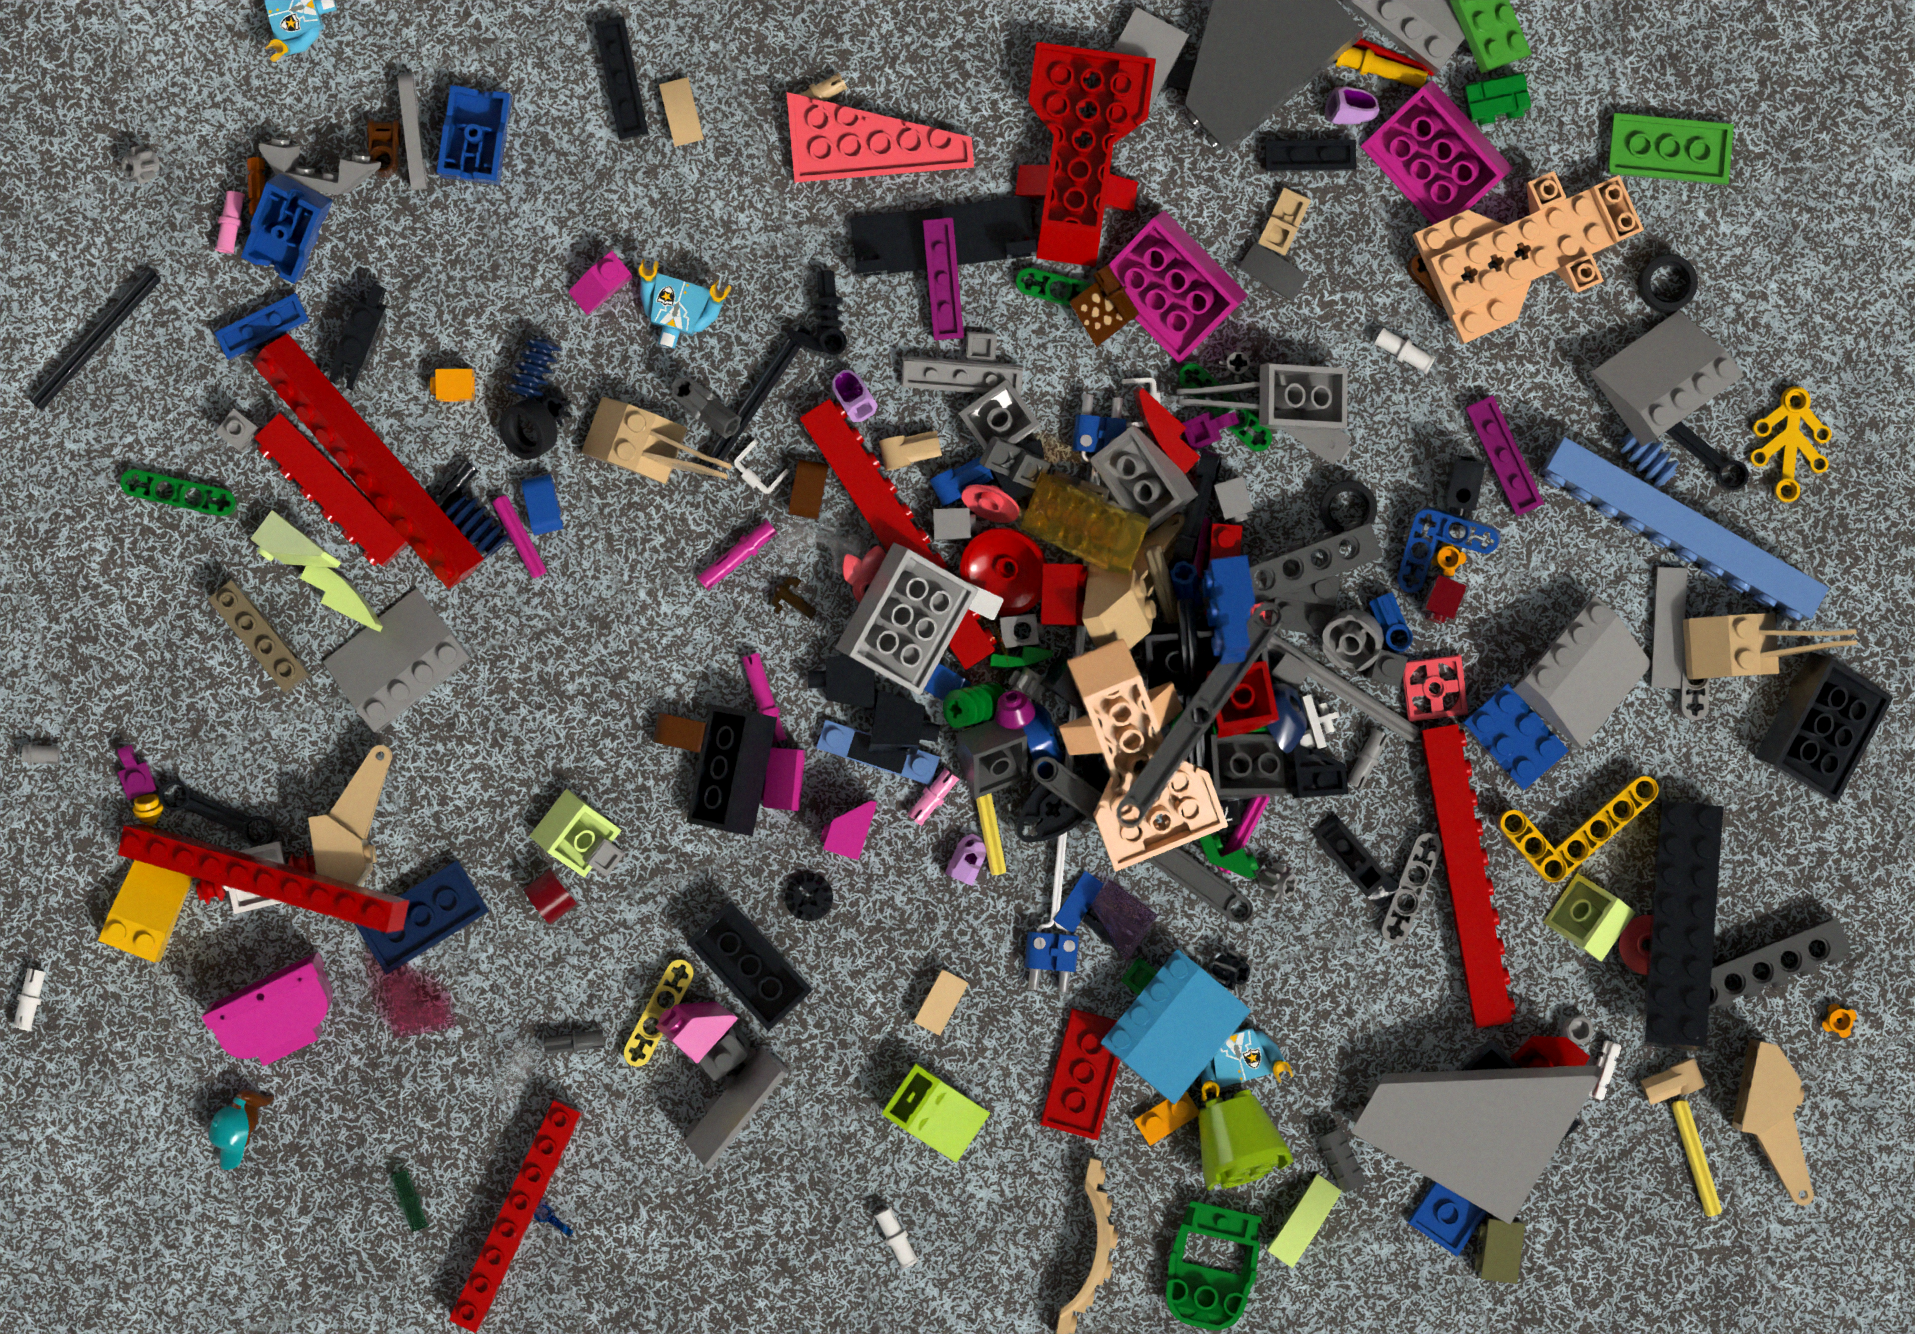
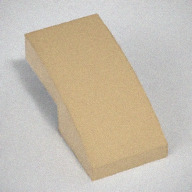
(681, 111)
(1284, 221)

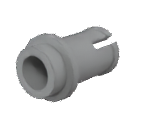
(40, 754)

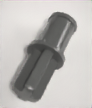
(574, 1042)

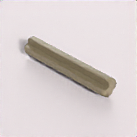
(1162, 582)

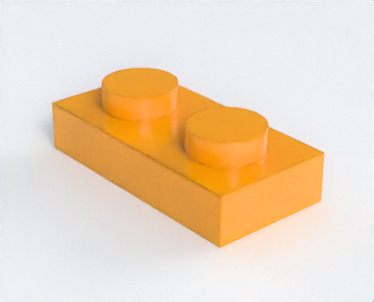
(1166, 1118)

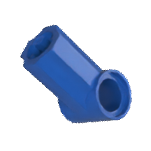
(952, 482)
(1185, 582)
(1391, 620)

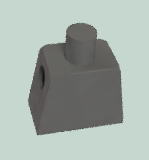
(725, 1054)

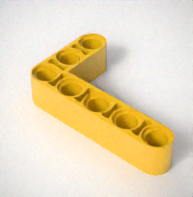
(1581, 834)

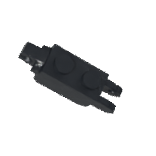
(360, 336)

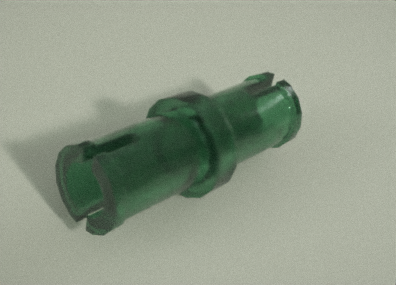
(409, 1201)

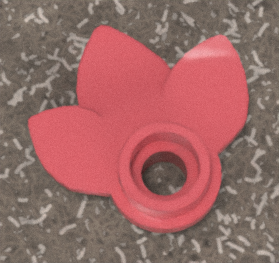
(861, 572)

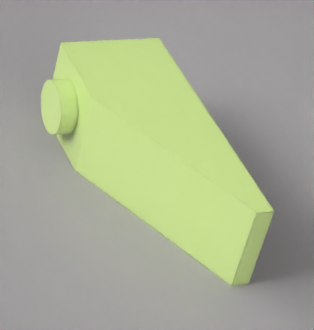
(290, 545)

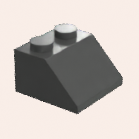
(992, 757)

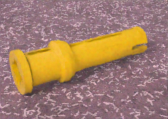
(1367, 62)

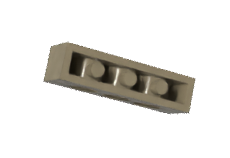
(260, 636)

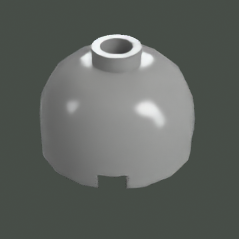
(1352, 639)

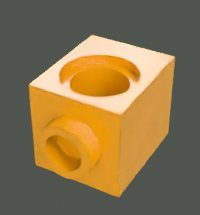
(453, 385)

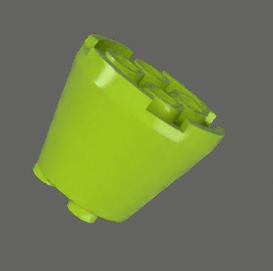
(1239, 1142)

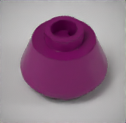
(1014, 710)

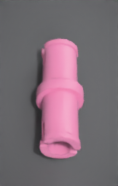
(230, 222)
(933, 796)

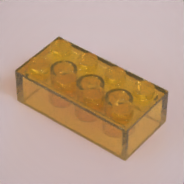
(1085, 523)

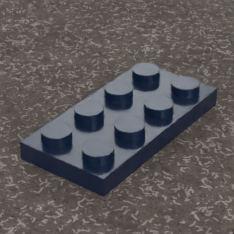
(434, 913)

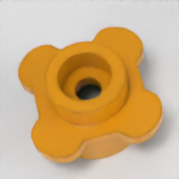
(1456, 559)
(1842, 1028)

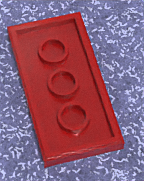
(1081, 1077)

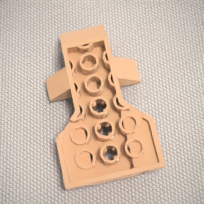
(1554, 237)
(1126, 728)

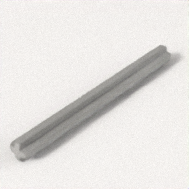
(1347, 691)

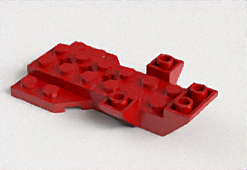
(1078, 179)

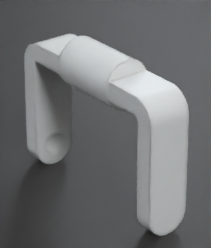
(1153, 392)
(750, 477)

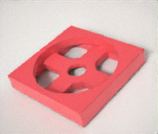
(1436, 700)

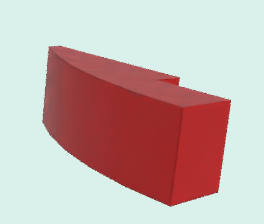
(1164, 430)

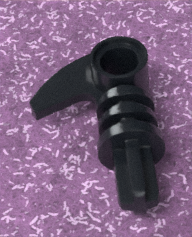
(829, 322)

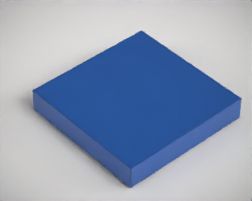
(1446, 1218)

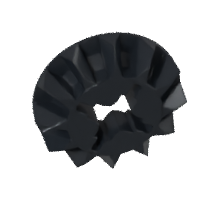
(823, 897)

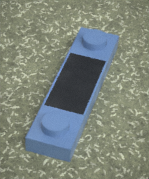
(855, 744)

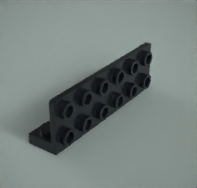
(981, 230)

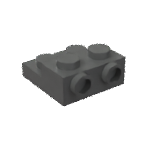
(1308, 607)

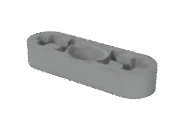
(1686, 699)

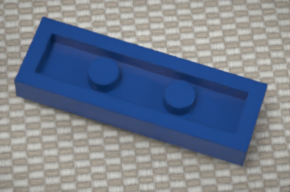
(262, 326)

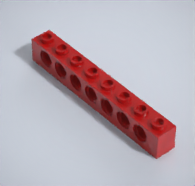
(516, 1215)

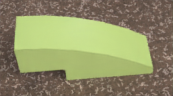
(341, 595)
(1304, 1221)

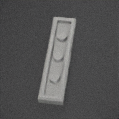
(958, 374)
(1668, 627)

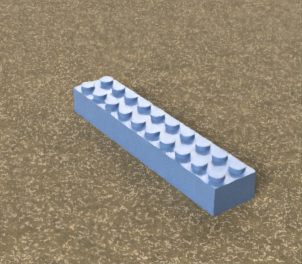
(1683, 530)

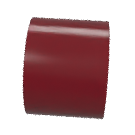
(550, 896)

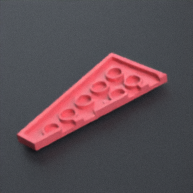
(852, 143)

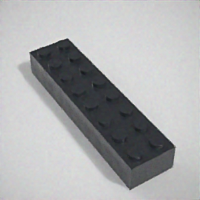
(1682, 926)

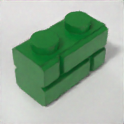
(1496, 99)

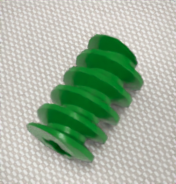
(972, 704)

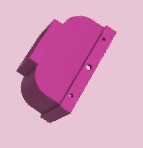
(274, 1016)

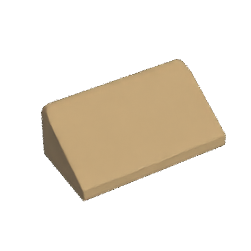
(941, 1002)

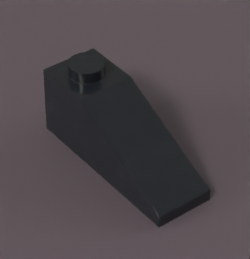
(1356, 860)

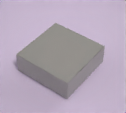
(981, 346)
(1291, 670)
(603, 856)

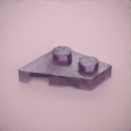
(1123, 917)

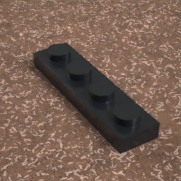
(621, 78)

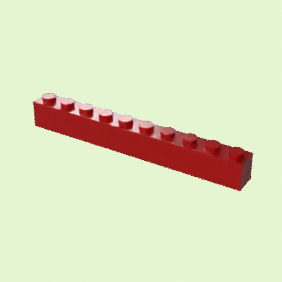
(367, 461)
(884, 513)
(1466, 876)
(263, 877)

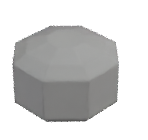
(1577, 1029)

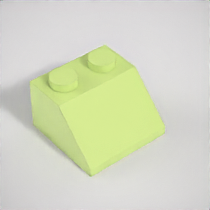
(571, 830)
(1589, 917)

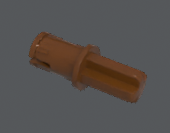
(1116, 293)

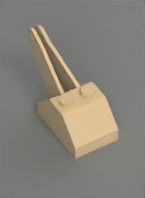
(642, 442)
(1119, 604)
(1742, 645)
(341, 836)
(1766, 1109)

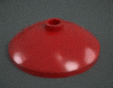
(985, 567)

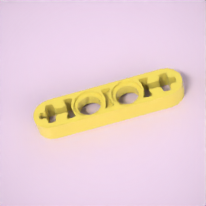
(655, 1010)

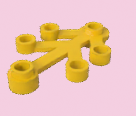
(1791, 439)

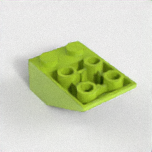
(935, 1112)

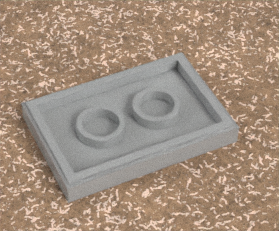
(1152, 38)

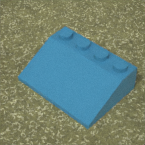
(1175, 1026)

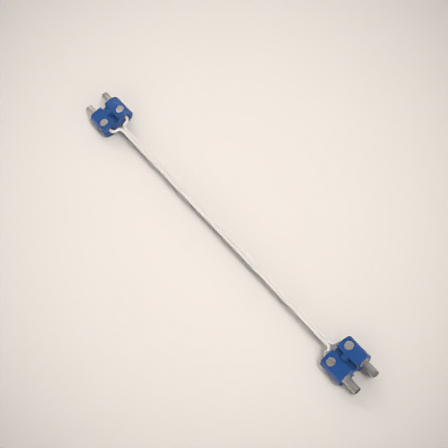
(1055, 950)

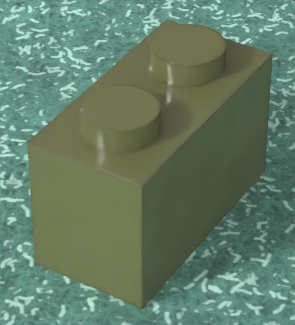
(1499, 1250)

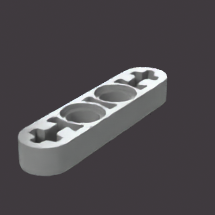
(412, 131)
(1416, 890)

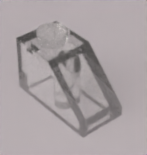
(517, 1070)

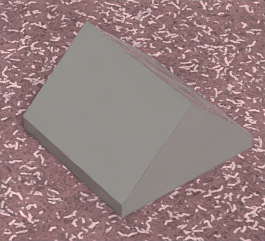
(1000, 415)

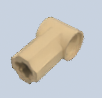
(902, 451)
(1680, 1079)

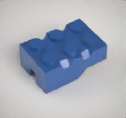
(474, 135)
(286, 227)
(1230, 602)
(1514, 736)

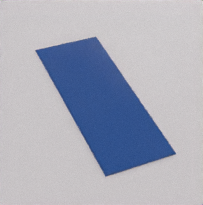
(1078, 902)

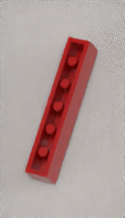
(331, 489)

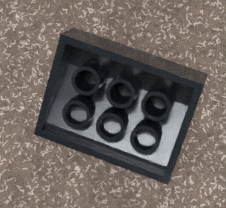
(1823, 726)

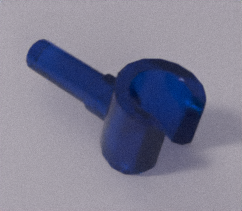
(553, 1220)

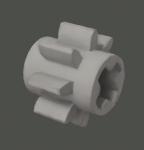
(140, 164)
(1230, 370)
(1027, 683)
(1278, 882)

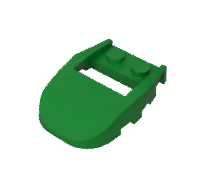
(1209, 1295)

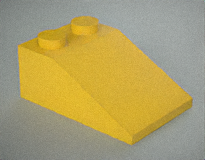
(146, 911)

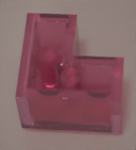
(412, 1016)

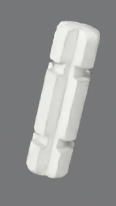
(1606, 1061)

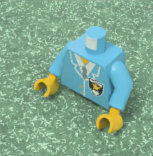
(295, 24)
(678, 304)
(1243, 1058)

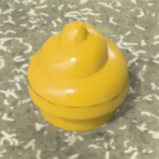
(148, 808)

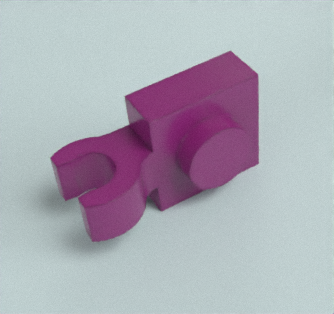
(1205, 429)
(137, 777)

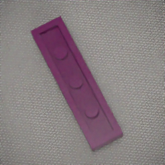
(943, 278)
(1504, 456)

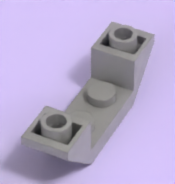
(285, 159)

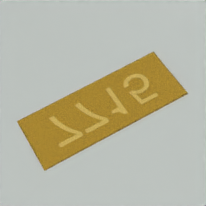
(1000, 641)

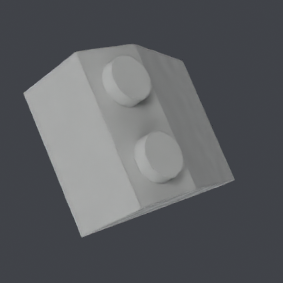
(1143, 477)

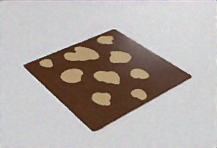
(1097, 314)

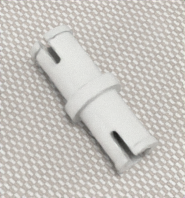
(1404, 350)
(29, 999)
(896, 1237)

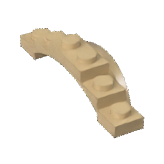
(1106, 1239)

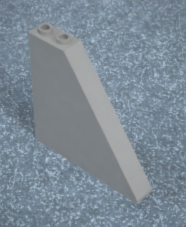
(1476, 1128)

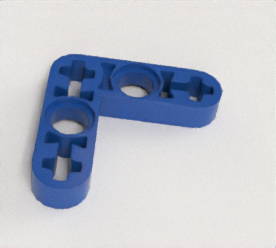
(1441, 532)

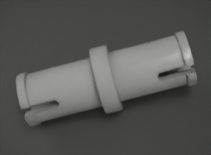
(1367, 758)

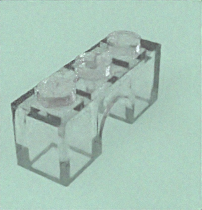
(795, 538)

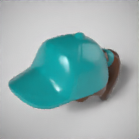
(234, 1124)

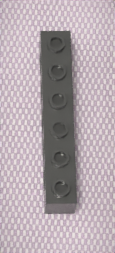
(1363, 550)
(1827, 932)

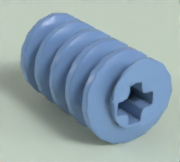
(1650, 460)

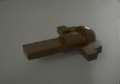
(782, 592)

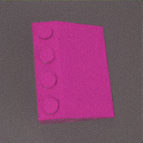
(1436, 155)
(1175, 286)

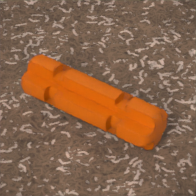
(256, 182)

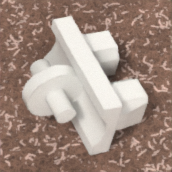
(1314, 736)

